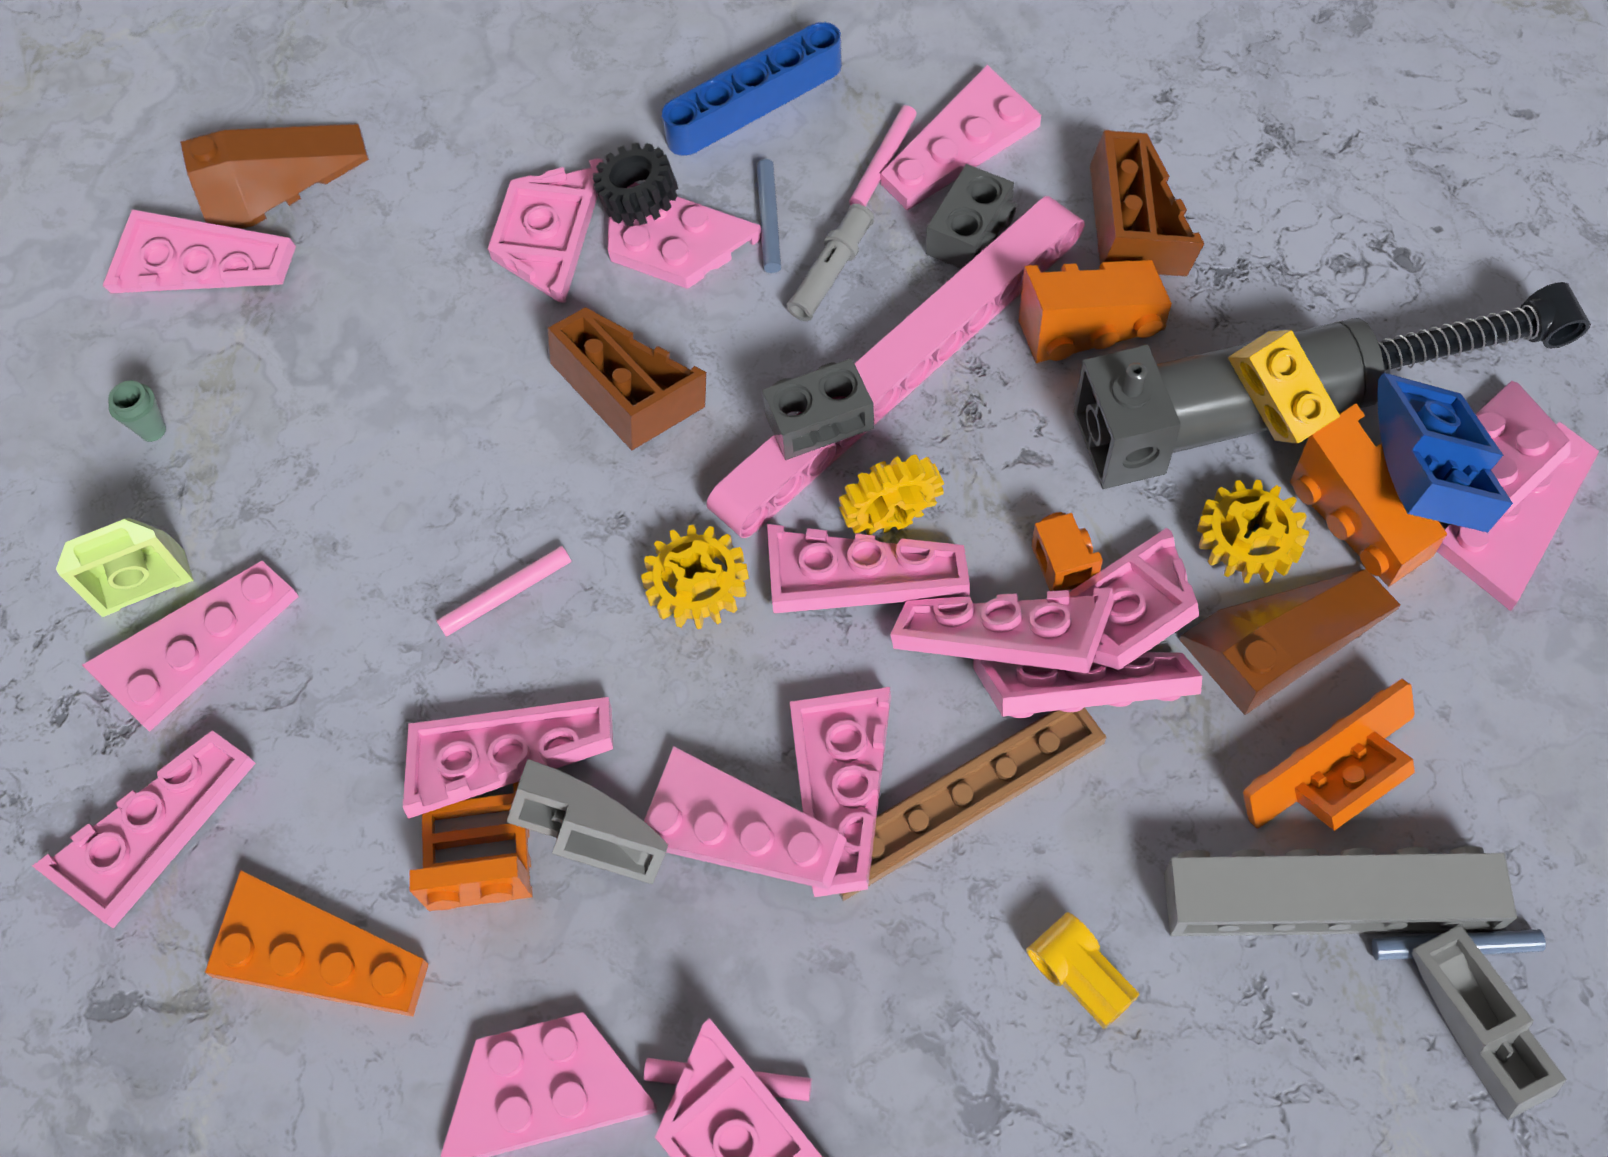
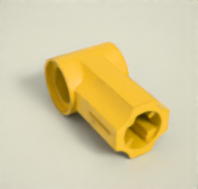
(1072, 958)

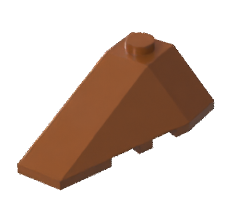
(1280, 637)

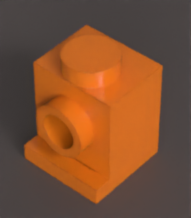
(1064, 552)

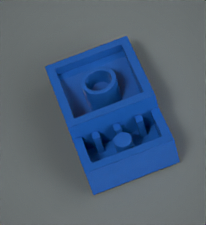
(1439, 454)

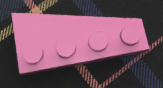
(189, 254)
(1037, 633)
(181, 651)
(488, 751)
(738, 826)

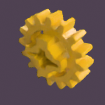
(891, 495)
(1269, 548)
(699, 582)

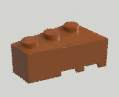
(1136, 207)
(622, 380)

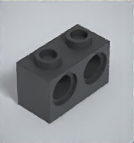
(970, 216)
(822, 418)

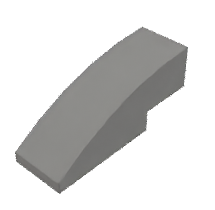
(586, 823)
(1487, 1023)

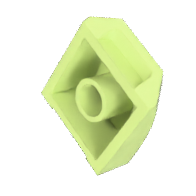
(123, 565)

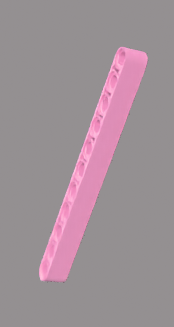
(905, 358)

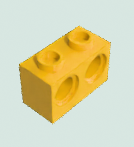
(1284, 386)

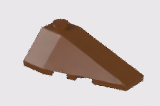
(254, 170)

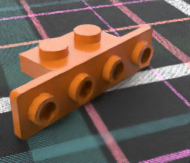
(1342, 767)

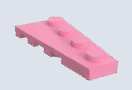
(967, 131)
(1514, 546)
(838, 572)
(1030, 689)
(840, 773)
(129, 848)

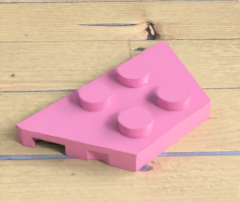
(545, 227)
(681, 242)
(1527, 439)
(1148, 598)
(541, 1088)
(726, 1108)

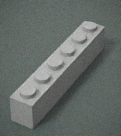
(1338, 892)

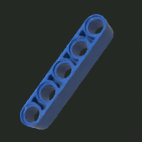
(752, 88)

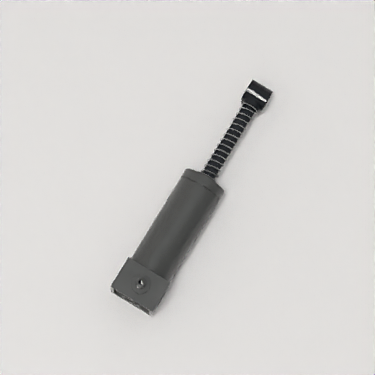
(1146, 411)

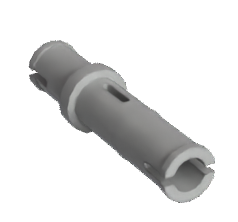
(840, 247)

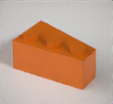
(1090, 308)
(1354, 493)

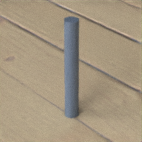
(768, 216)
(1488, 943)

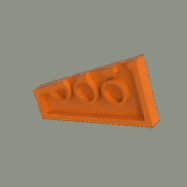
(303, 950)

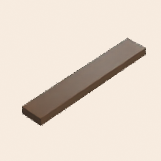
(979, 788)

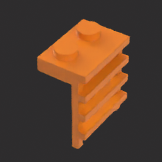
(474, 879)

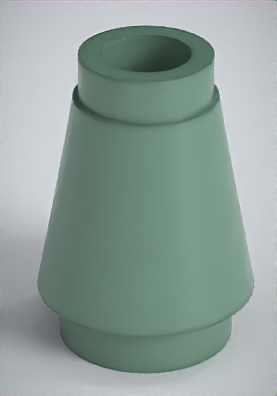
(137, 409)

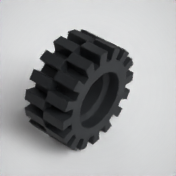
(630, 167)

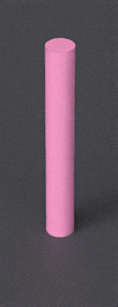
(883, 156)
(503, 591)
(779, 1085)

